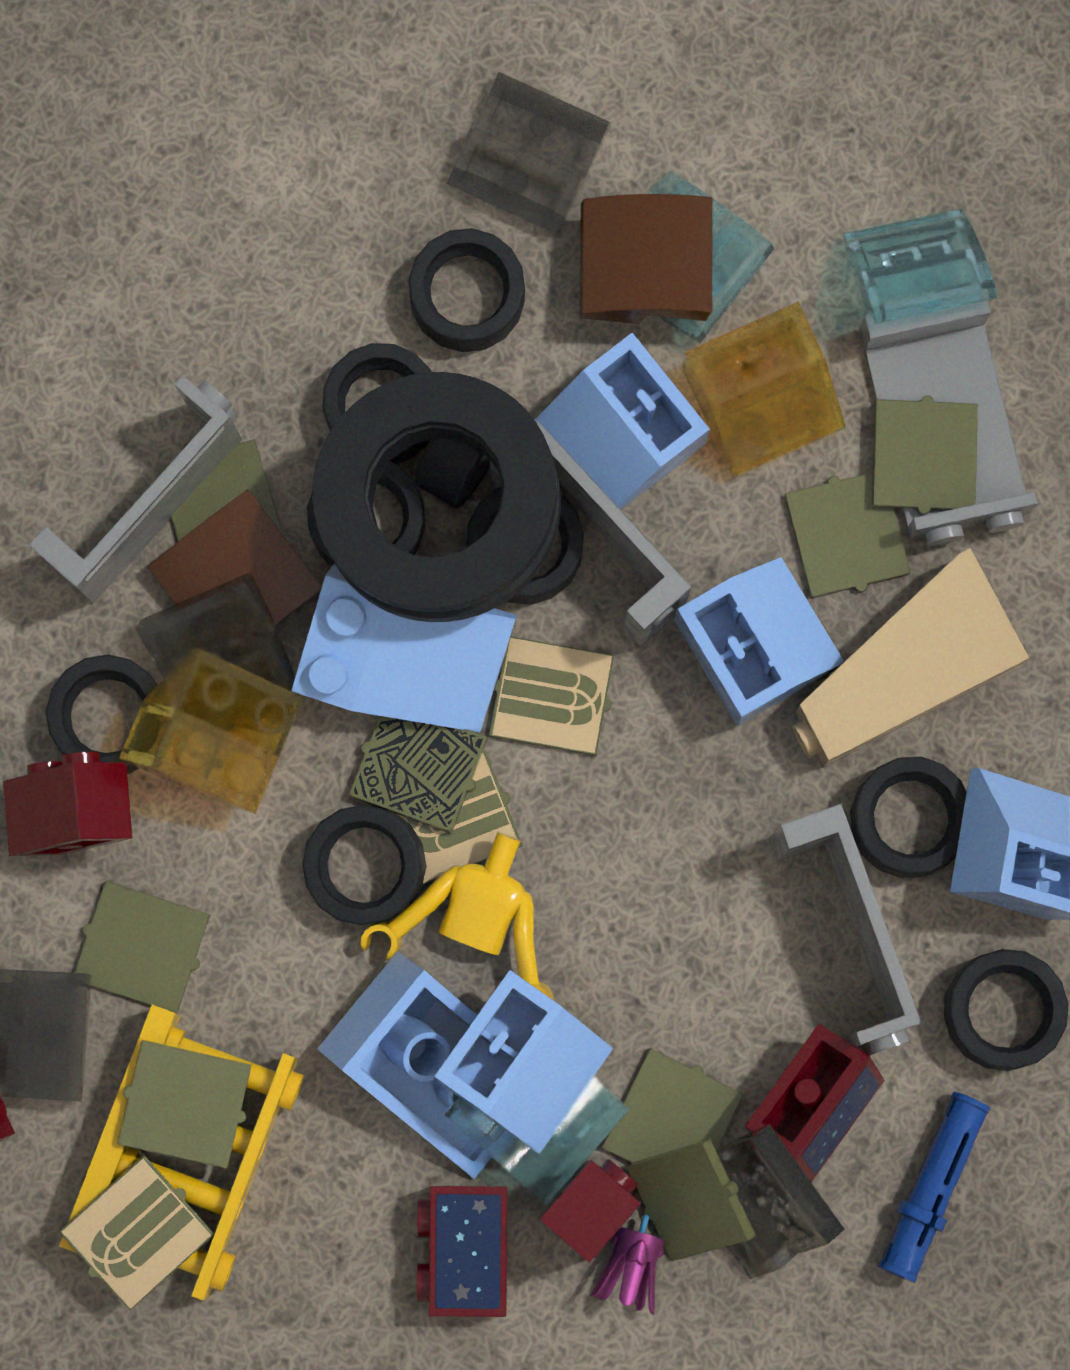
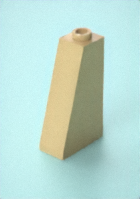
(920, 660)

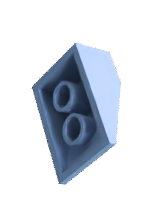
(401, 665)
(396, 1045)

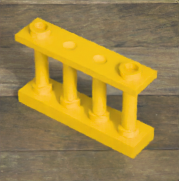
(114, 1159)

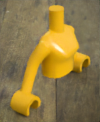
(478, 911)

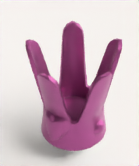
(637, 1256)

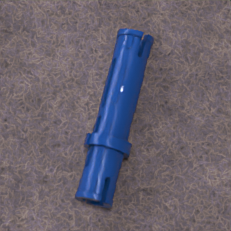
(930, 1196)

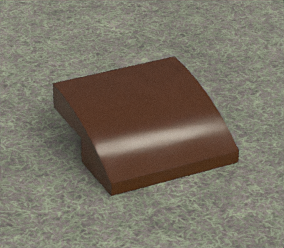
(646, 257)
(232, 544)

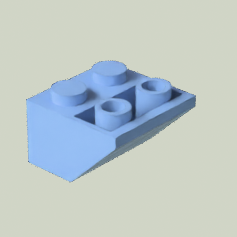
(625, 422)
(757, 639)
(1014, 846)
(523, 1062)

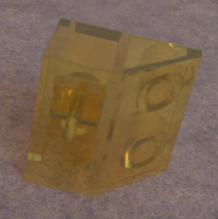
(764, 389)
(213, 730)

